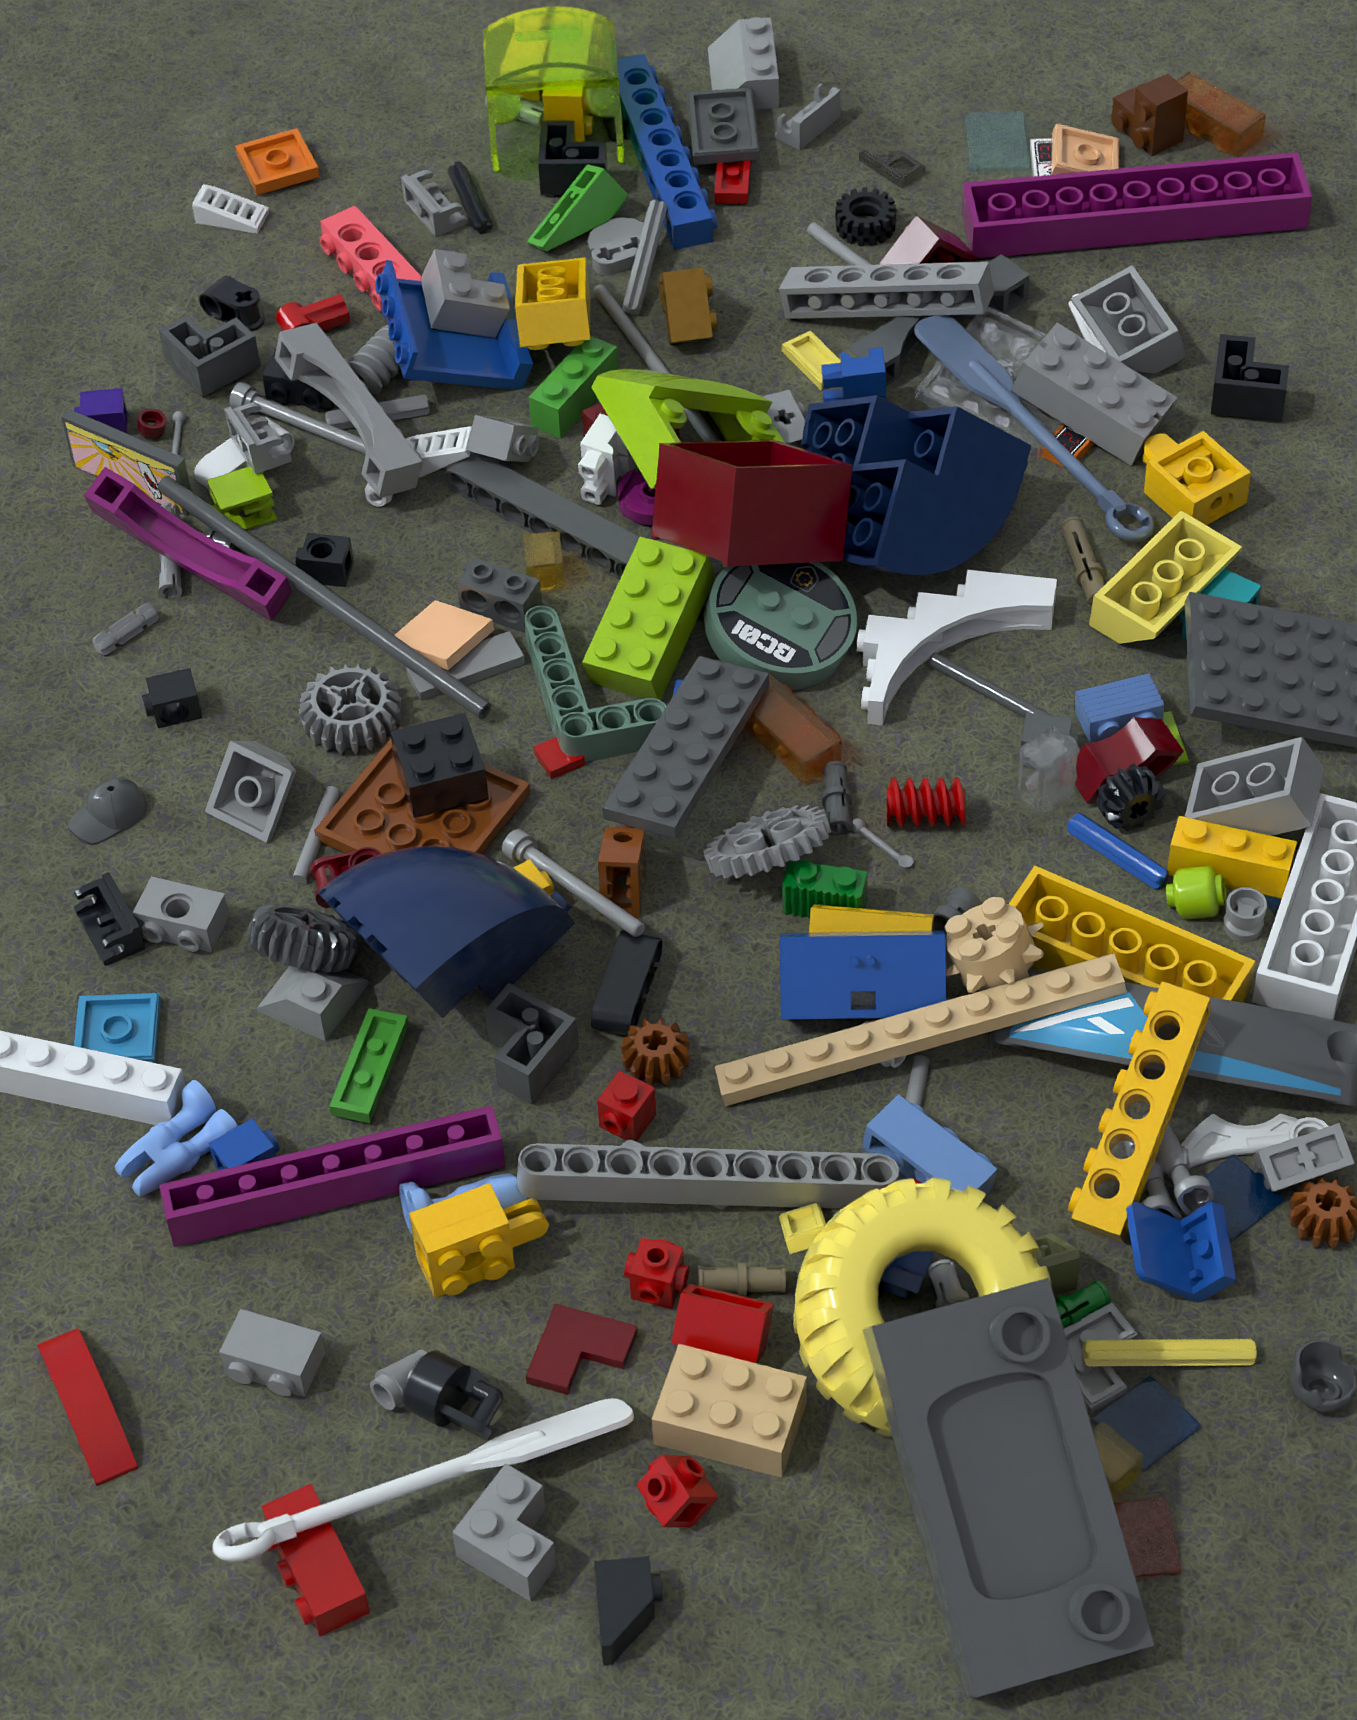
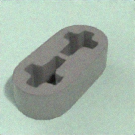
(619, 255)

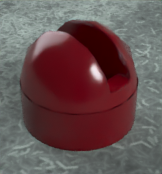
(154, 416)

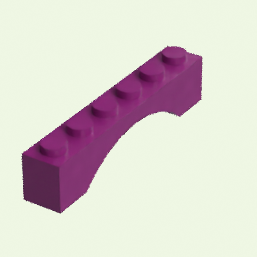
(225, 569)

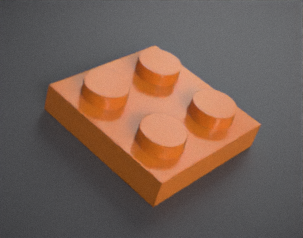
(277, 161)

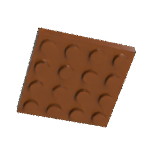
(379, 815)

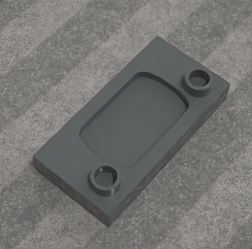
(1007, 1488)

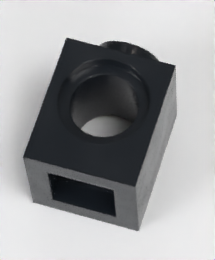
(326, 558)
(172, 698)

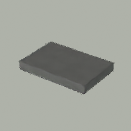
(723, 126)

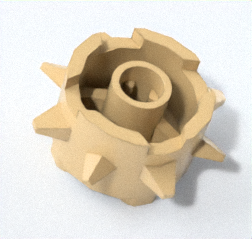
(991, 945)

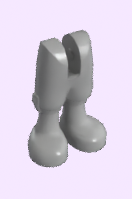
(1173, 1160)

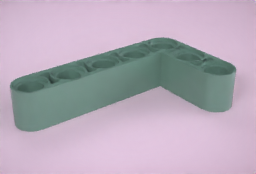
(580, 730)

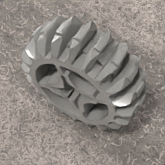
(353, 717)

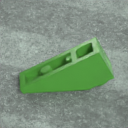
(585, 205)

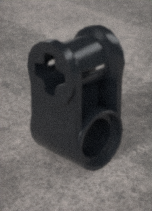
(232, 300)

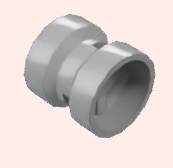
(1244, 914)

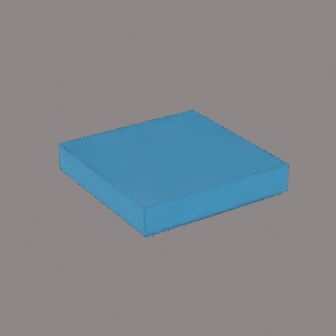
(119, 1024)

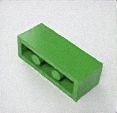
(568, 389)

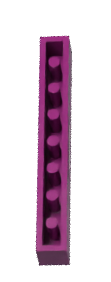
(332, 1176)

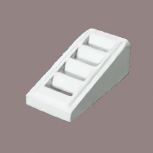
(209, 210)
(438, 448)

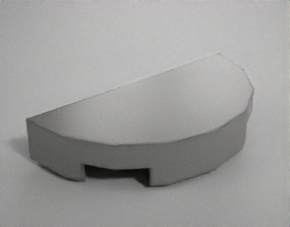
(613, 230)

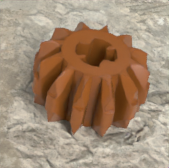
(655, 1051)
(1324, 1212)

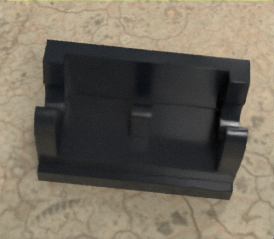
(108, 920)

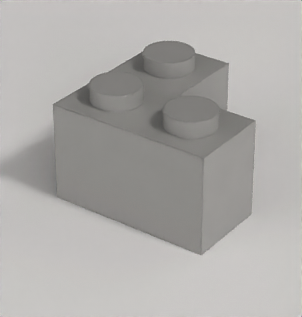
(458, 301)
(499, 1534)

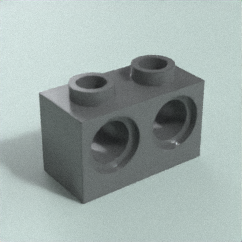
(498, 593)

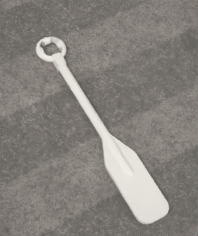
(506, 1448)

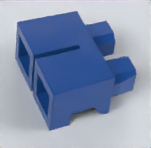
(856, 376)

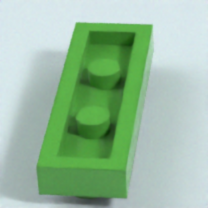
(369, 1065)

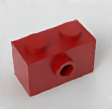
(722, 1323)

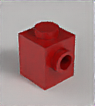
(626, 1107)

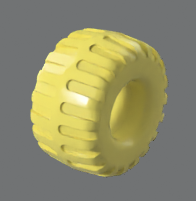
(848, 1257)

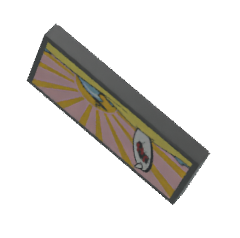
(143, 464)

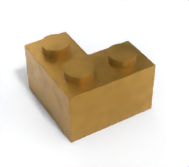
(686, 305)

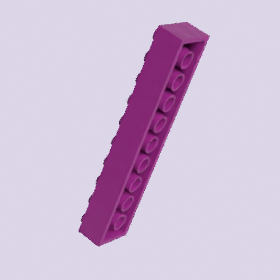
(1136, 205)

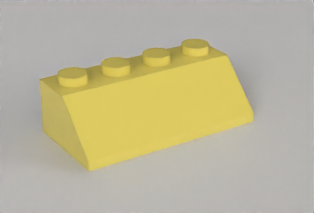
(1158, 579)

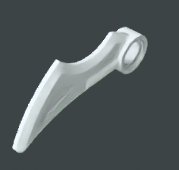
(1221, 1139)

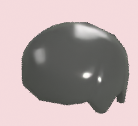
(1322, 1364)

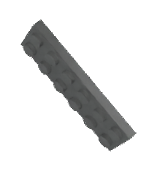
(686, 747)

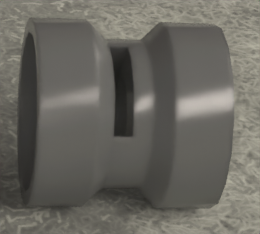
(956, 903)

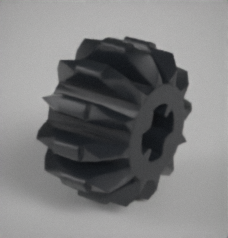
(1130, 797)

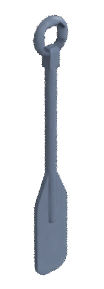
(991, 381)

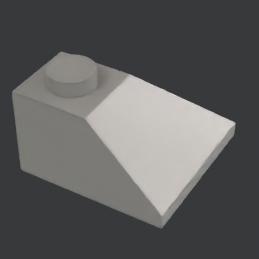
(251, 788)
(313, 1000)

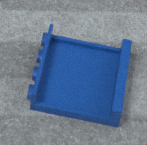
(449, 355)

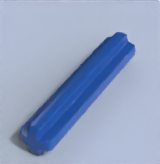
(1118, 851)

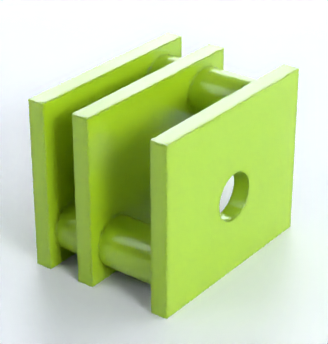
(243, 492)

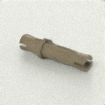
(1076, 535)

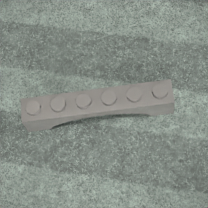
(313, 359)

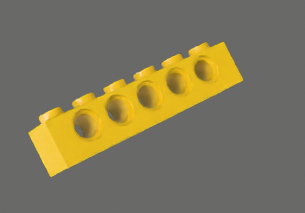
(1166, 1006)

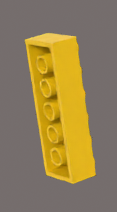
(1148, 950)

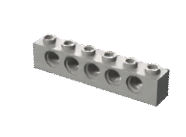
(887, 290)

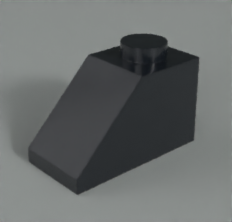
(624, 1602)

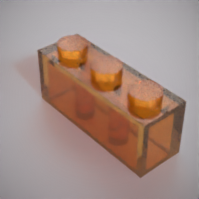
(1221, 117)
(793, 733)

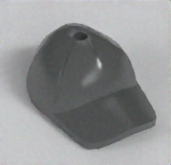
(108, 811)

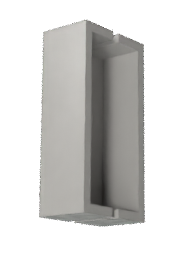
(1093, 393)

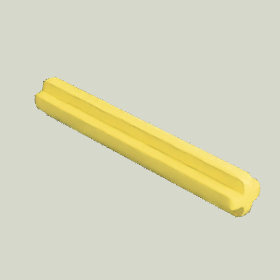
(1169, 1352)

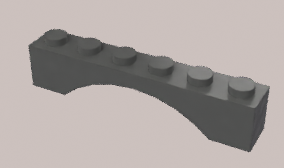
(899, 337)

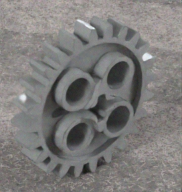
(789, 831)

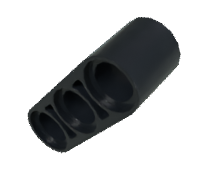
(625, 982)

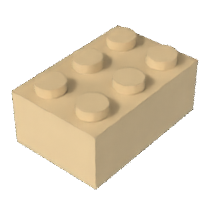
(729, 1410)

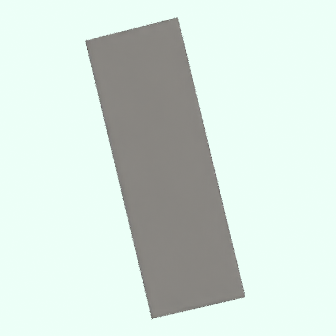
(484, 660)

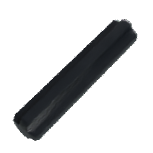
(470, 197)

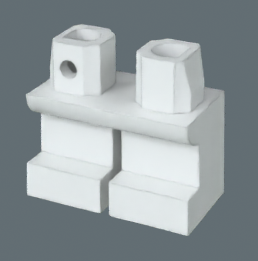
(603, 460)

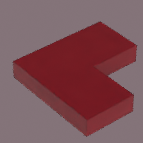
(574, 1336)

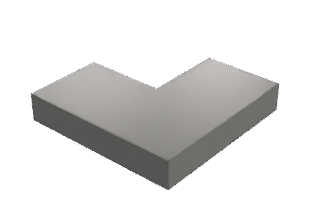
(1098, 1383)

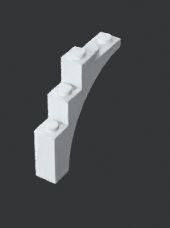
(982, 606)

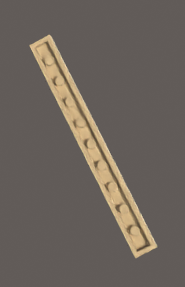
(920, 1029)

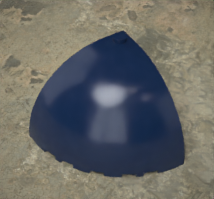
(922, 482)
(449, 919)

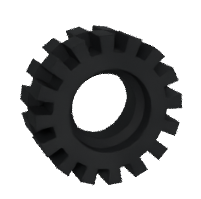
(861, 229)

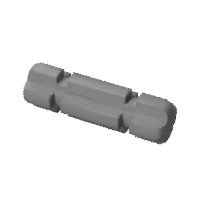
(125, 629)

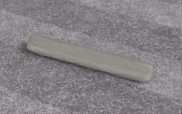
(644, 257)

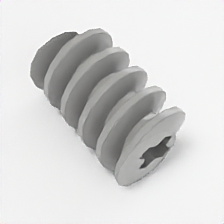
(376, 361)

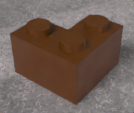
(1152, 114)

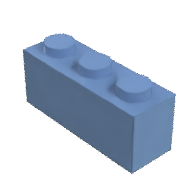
(926, 1148)

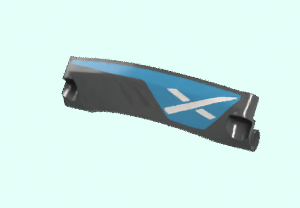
(1238, 1045)

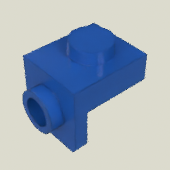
(907, 1273)

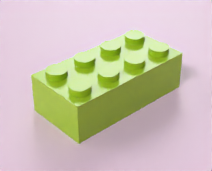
(649, 619)

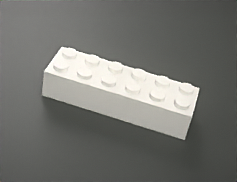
(1316, 919)

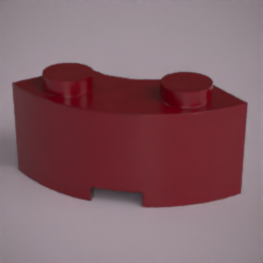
(1139, 742)

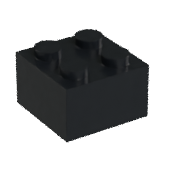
(439, 765)

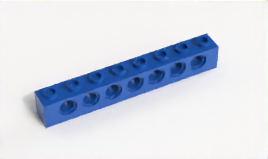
(662, 156)

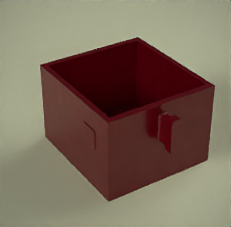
(752, 501)

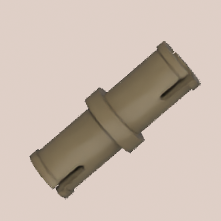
(743, 1278)

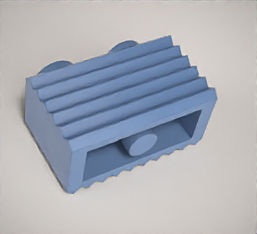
(1111, 706)

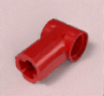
(326, 313)

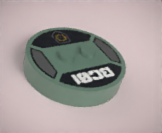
(782, 621)

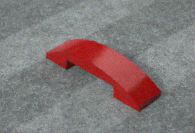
(87, 1406)

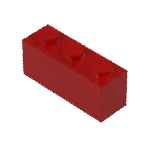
(317, 1567)

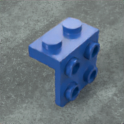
(1182, 1255)

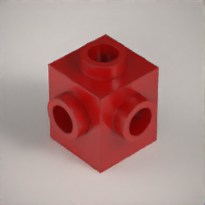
(656, 1272)
(676, 1490)

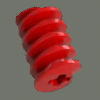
(926, 802)

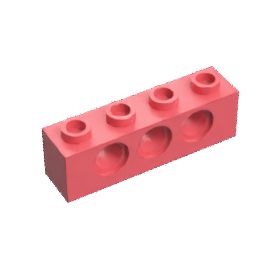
(362, 250)

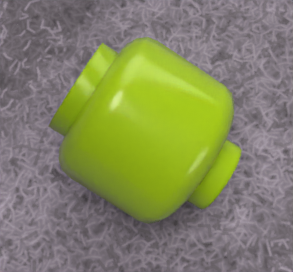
(1197, 892)

